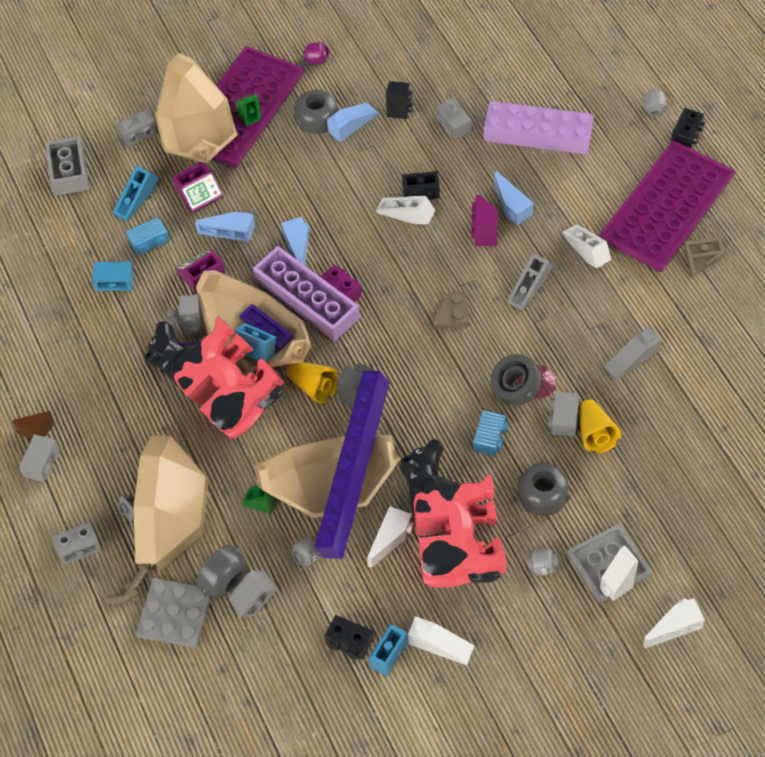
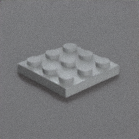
(597, 553)
(173, 613)

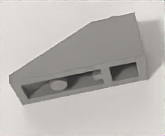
(530, 281)
(634, 353)

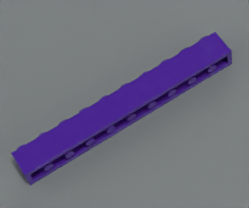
(352, 465)

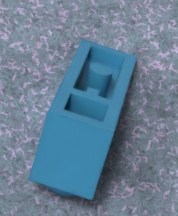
(135, 193)

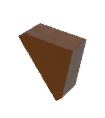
(35, 424)

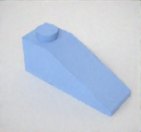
(349, 120)
(514, 203)
(230, 226)
(296, 237)

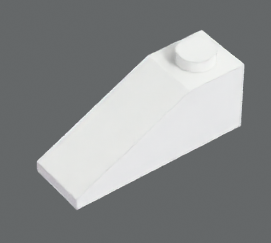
(407, 209)
(588, 245)
(390, 535)
(620, 574)
(680, 620)
(439, 641)

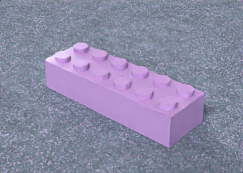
(538, 127)
(306, 293)

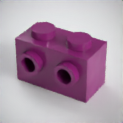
(343, 282)

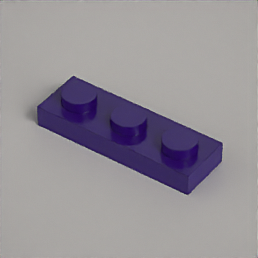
(255, 317)

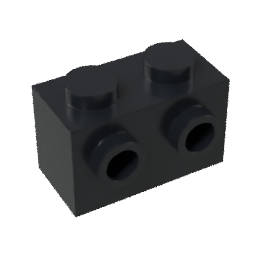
(398, 100)
(688, 127)
(421, 185)
(349, 637)

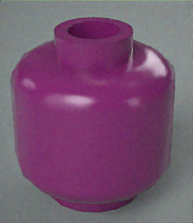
(316, 53)

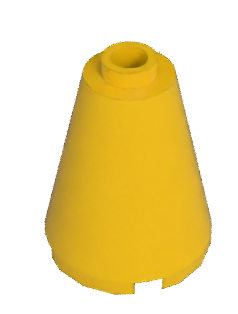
(314, 379)
(597, 428)

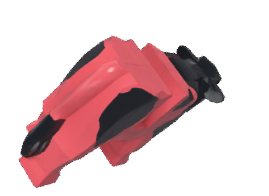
(211, 366)
(450, 509)

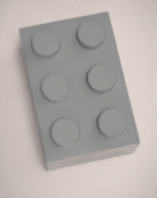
(67, 166)

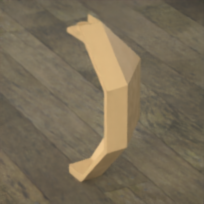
(192, 113)
(229, 298)
(306, 472)
(167, 503)

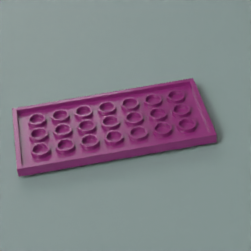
(261, 75)
(667, 205)

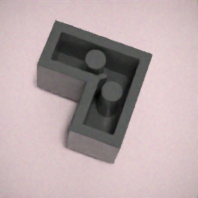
(349, 382)

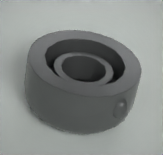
(314, 120)
(510, 369)
(541, 502)
(222, 571)

